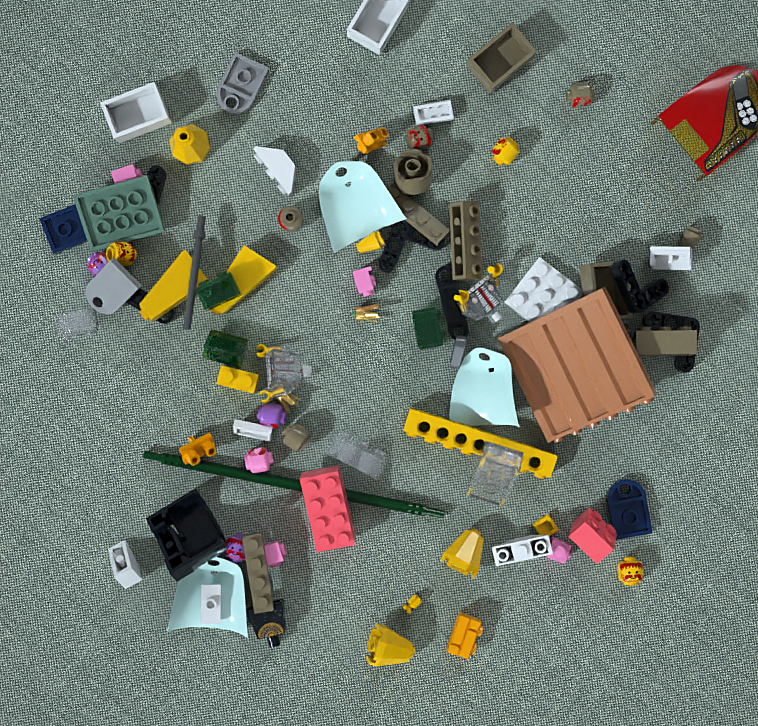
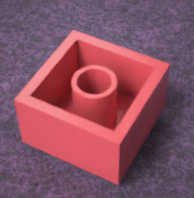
(593, 535)

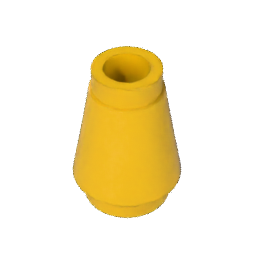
(371, 242)

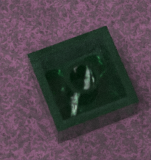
(427, 328)

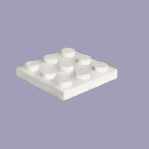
(542, 292)

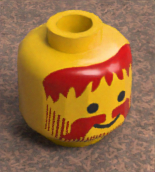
(505, 151)
(122, 252)
(630, 571)

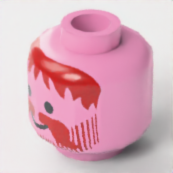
(258, 460)

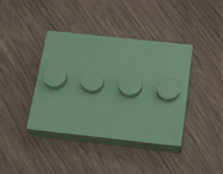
(119, 212)

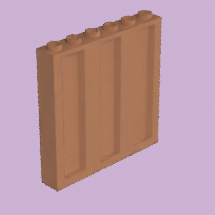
(578, 366)

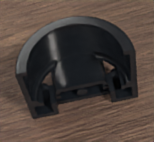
(197, 538)

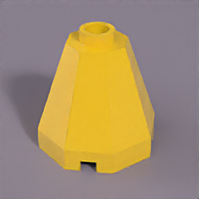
(189, 144)
(465, 553)
(388, 647)

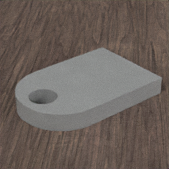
(241, 82)
(113, 286)

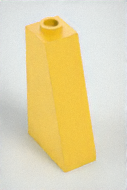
(249, 272)
(170, 289)

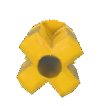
(413, 602)

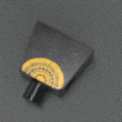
(269, 623)

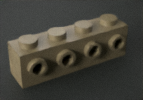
(465, 241)

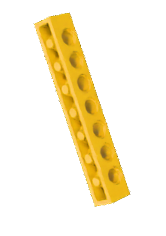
(415, 417)

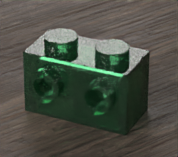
(218, 291)
(225, 348)

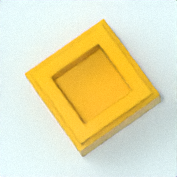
(545, 525)

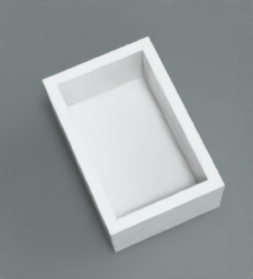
(376, 23)
(136, 112)

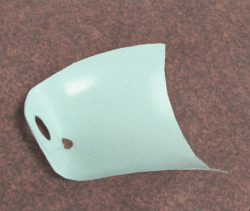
(356, 209)
(483, 395)
(187, 599)

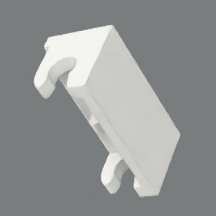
(670, 258)

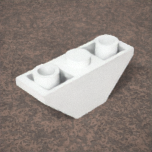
(278, 166)
(522, 549)

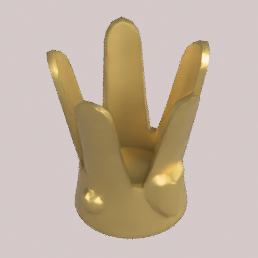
(361, 313)
(288, 398)

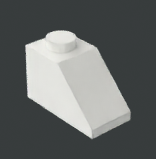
(124, 565)

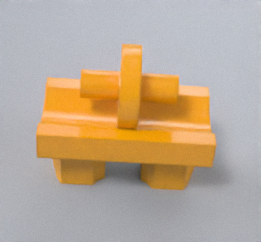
(371, 140)
(196, 448)

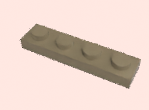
(419, 217)
(258, 573)

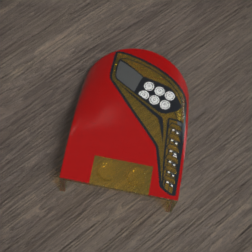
(715, 117)

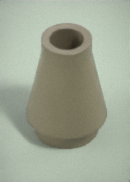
(691, 237)

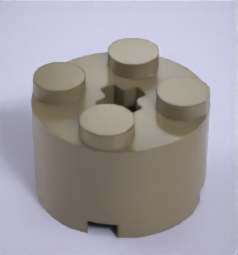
(413, 172)

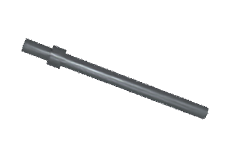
(199, 236)

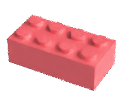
(328, 508)

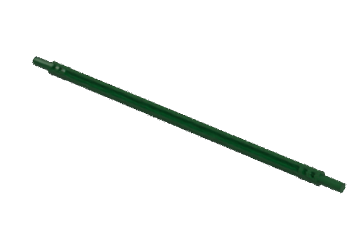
(292, 484)

